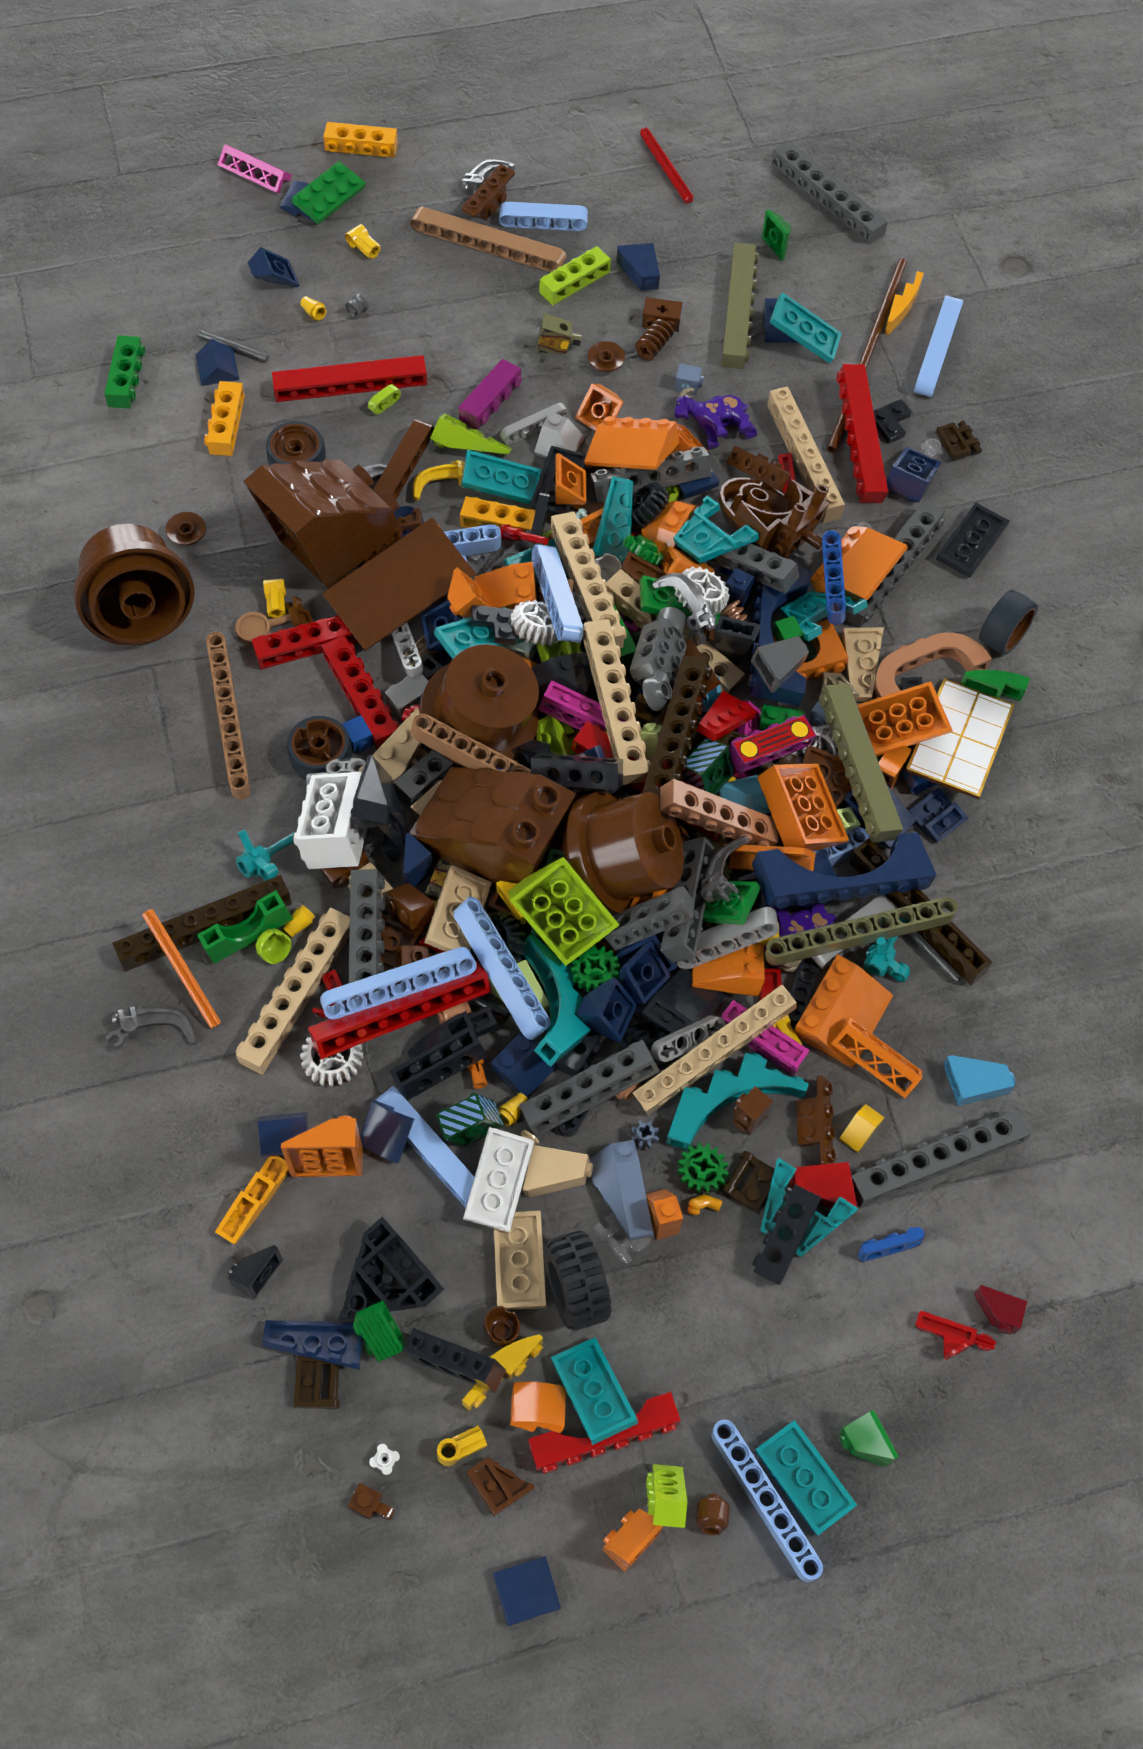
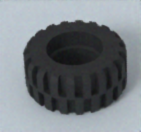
(577, 1280)

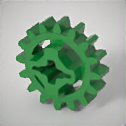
(644, 549)
(595, 968)
(712, 1170)

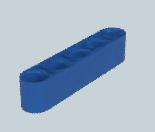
(832, 551)

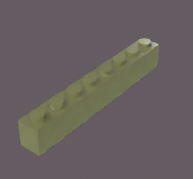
(738, 306)
(860, 763)

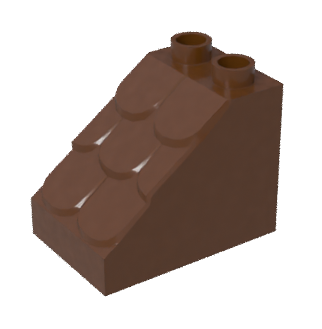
(324, 513)
(494, 822)

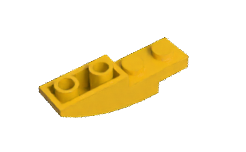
(513, 1360)

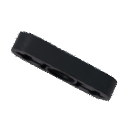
(540, 514)

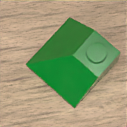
(776, 233)
(868, 1440)

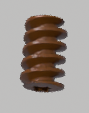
(654, 339)

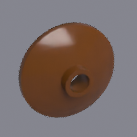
(606, 356)
(185, 522)

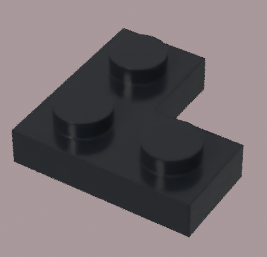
(888, 419)
(497, 619)

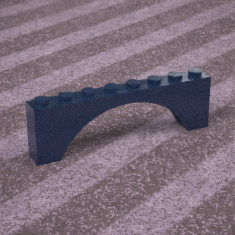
(766, 603)
(790, 884)

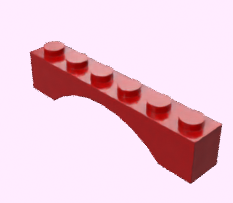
(556, 1449)

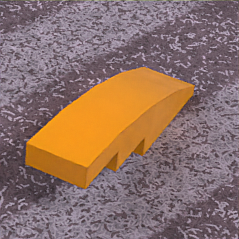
(903, 304)
(253, 1199)

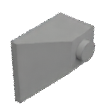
(558, 432)

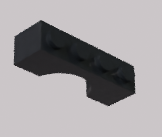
(533, 747)

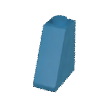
(977, 1079)

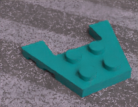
(705, 540)
(812, 608)
(819, 1226)

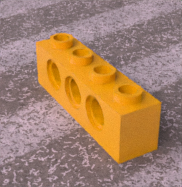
(360, 139)
(225, 418)
(483, 512)

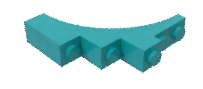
(564, 1002)
(724, 1089)

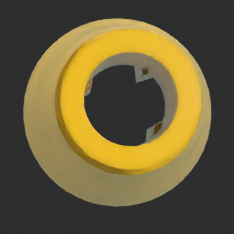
(315, 309)
(302, 918)
(511, 1110)

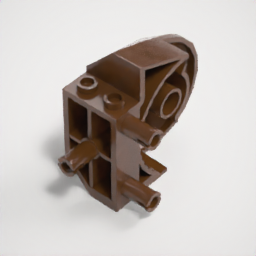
(778, 518)

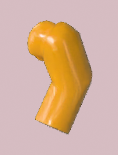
(703, 1201)

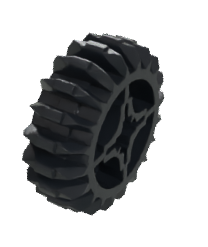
(648, 504)
(510, 932)

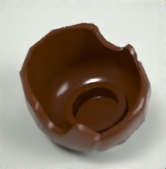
(501, 1326)

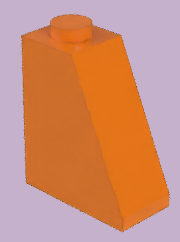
(678, 561)
(893, 765)
(664, 1213)

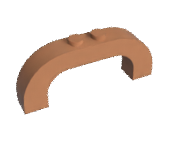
(942, 645)

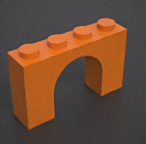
(830, 653)

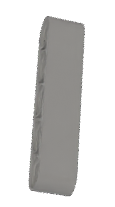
(878, 905)
(732, 937)

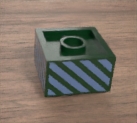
(709, 766)
(469, 1119)

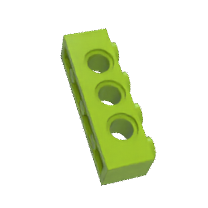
(574, 275)
(667, 1495)

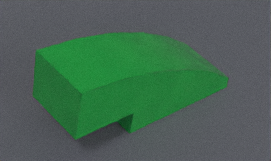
(997, 683)

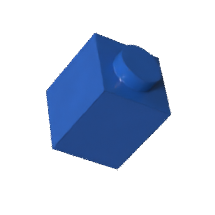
(359, 734)

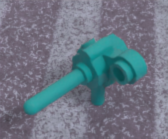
(257, 859)
(881, 959)

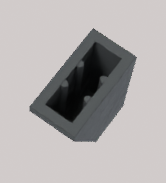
(779, 661)

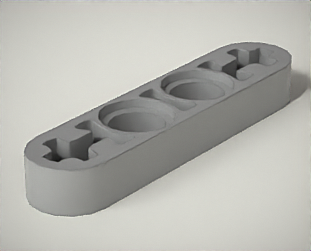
(518, 430)
(405, 647)
(687, 1035)

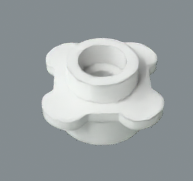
(385, 1467)

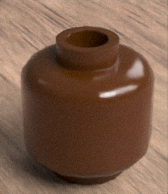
(712, 1514)

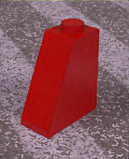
(826, 1181)

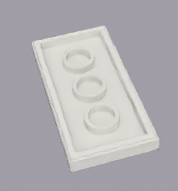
(498, 1179)

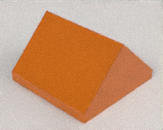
(569, 482)

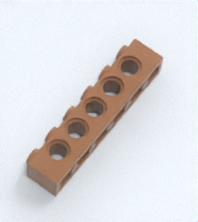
(717, 814)

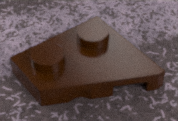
(497, 1485)

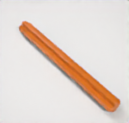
(181, 968)

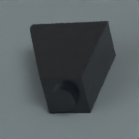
(734, 637)

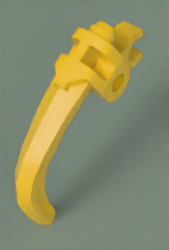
(446, 471)

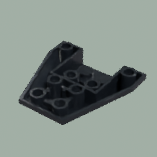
(379, 806)
(680, 1004)

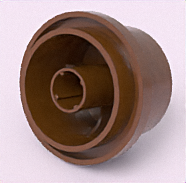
(131, 586)
(487, 697)
(623, 847)

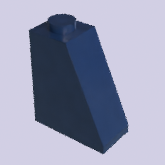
(640, 264)
(741, 587)

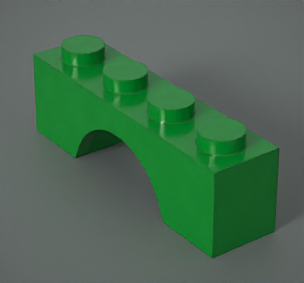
(225, 940)

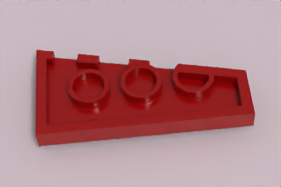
(725, 716)

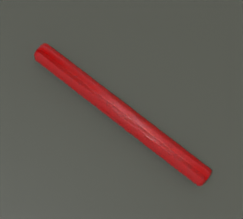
(666, 165)

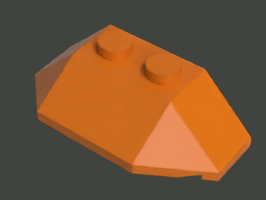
(668, 523)

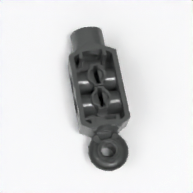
(659, 656)

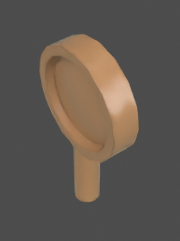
(256, 624)

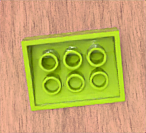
(562, 910)

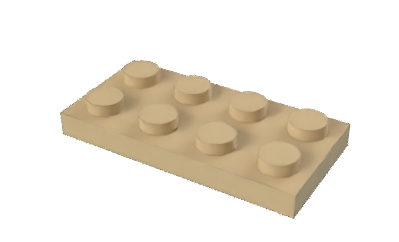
(458, 886)
(520, 1263)

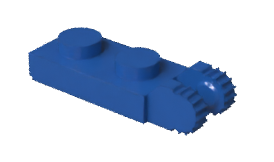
(891, 1244)

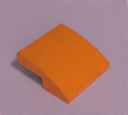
(538, 1405)

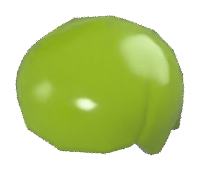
(273, 946)

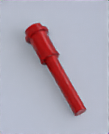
(508, 532)

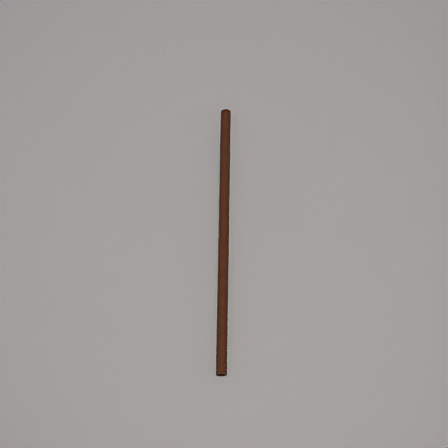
(871, 343)

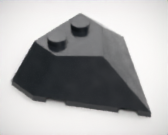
(569, 671)
(388, 1273)

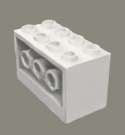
(325, 828)

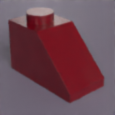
(1001, 1309)

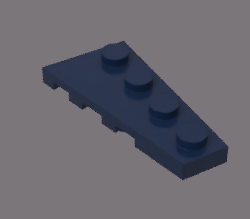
(317, 1340)

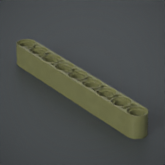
(868, 924)

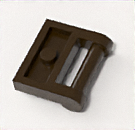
(757, 1185)
(309, 1384)

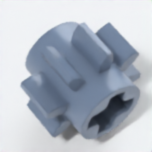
(648, 1128)

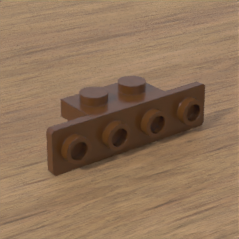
(489, 194)
(759, 467)
(815, 1121)

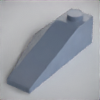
(621, 1183)

